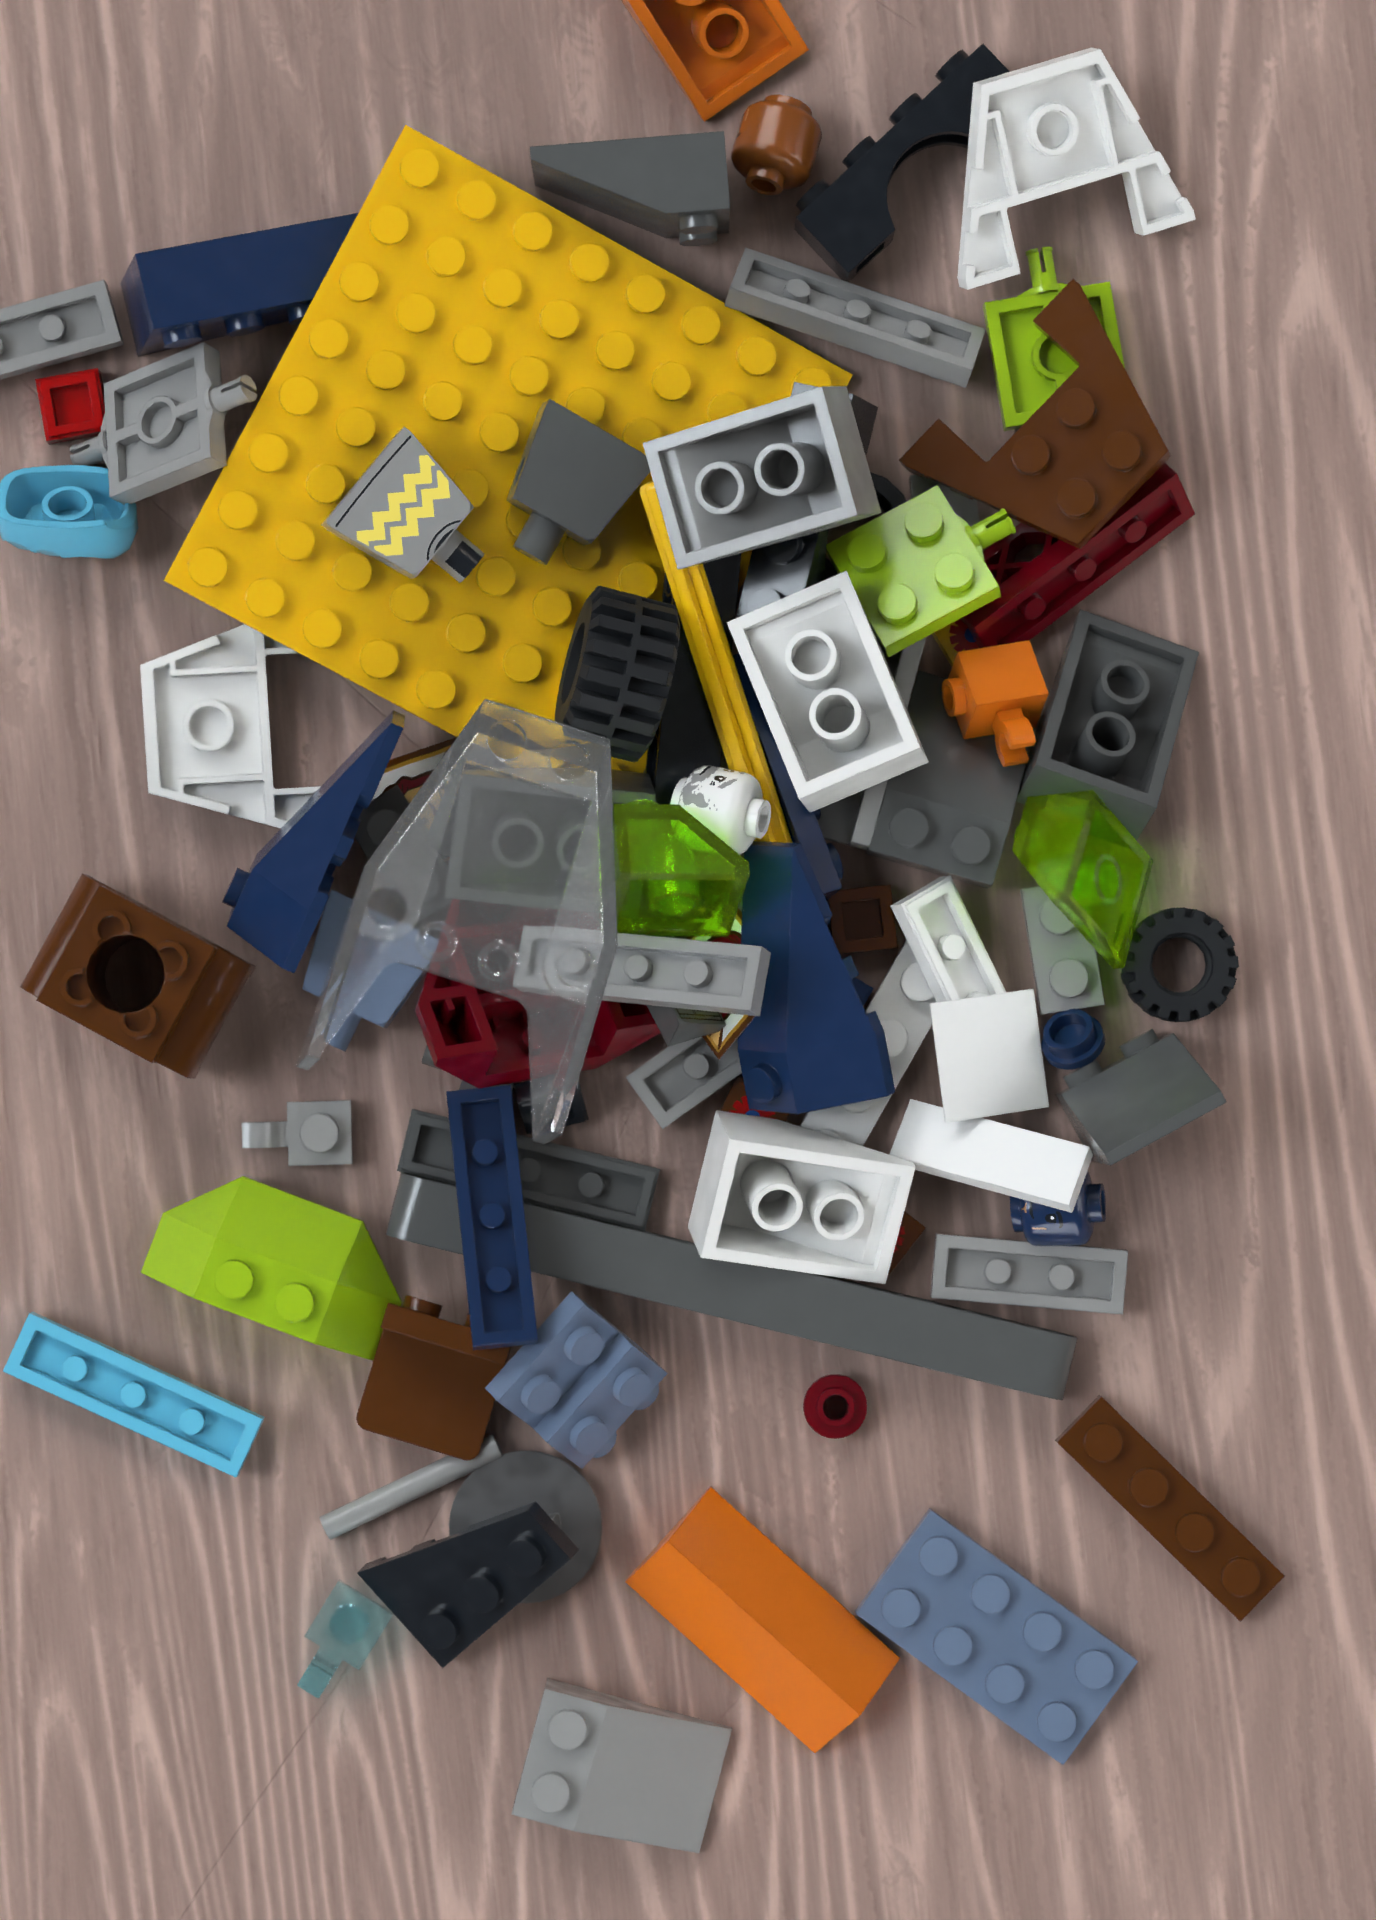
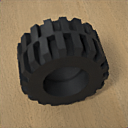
(619, 669)

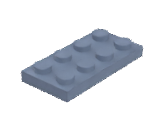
(996, 1636)

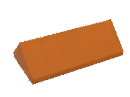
(764, 1621)

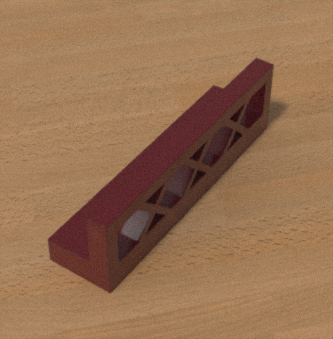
(1064, 575)

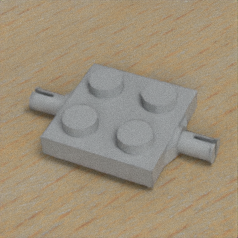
(164, 424)

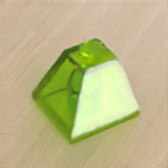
(1086, 867)
(673, 873)

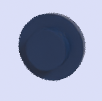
(1072, 1039)

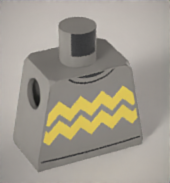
(407, 513)

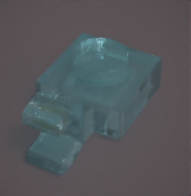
(345, 1631)

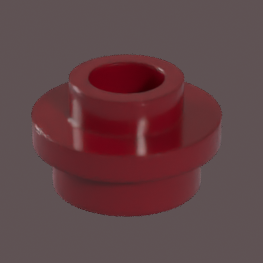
(835, 1385)

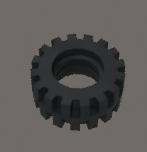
(1218, 957)

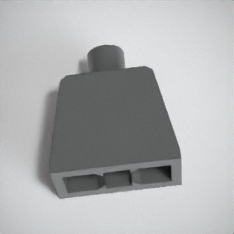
(571, 481)

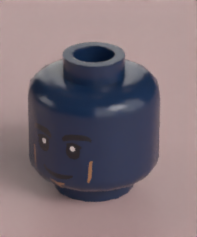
(1056, 1227)

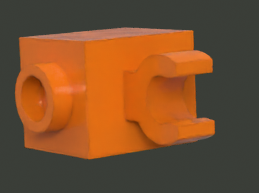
(997, 694)

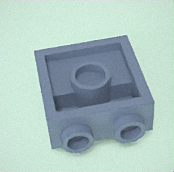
(578, 1381)

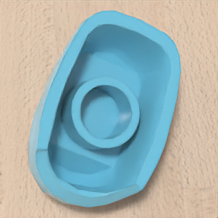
(65, 512)

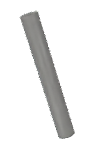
(406, 1489)

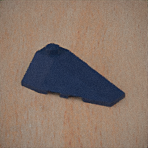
(292, 874)
(812, 1033)

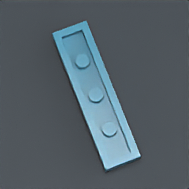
(133, 1394)

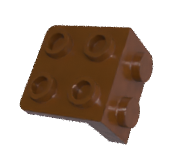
(430, 1381)

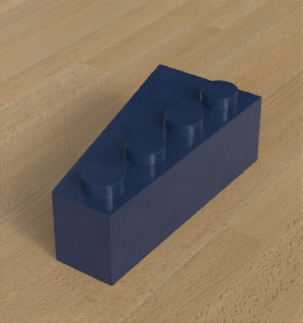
(228, 283)

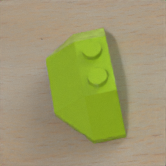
(277, 1264)

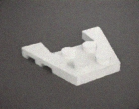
(1048, 134)
(213, 728)

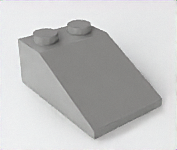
(762, 476)
(620, 1768)

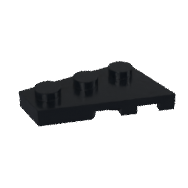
(470, 1580)

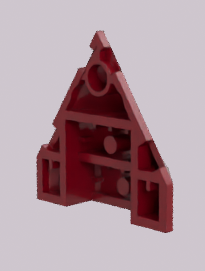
(486, 1034)

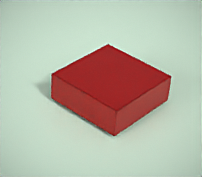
(71, 405)

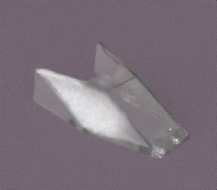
(498, 885)

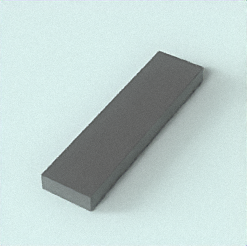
(549, 1173)

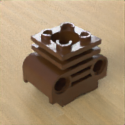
(196, 991)

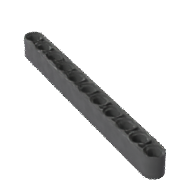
(760, 1296)

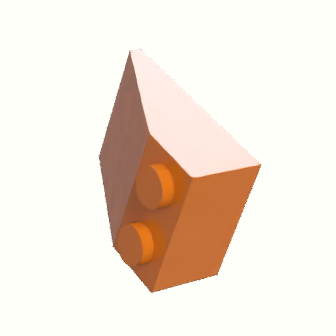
(718, 45)

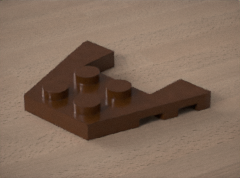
(1074, 455)

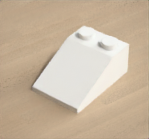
(827, 692)
(797, 1200)

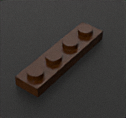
(1169, 1508)

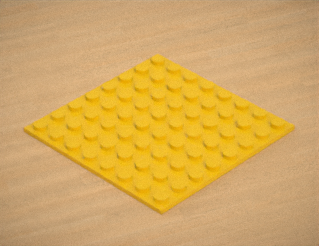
(458, 320)

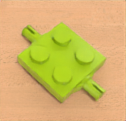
(1023, 358)
(919, 567)

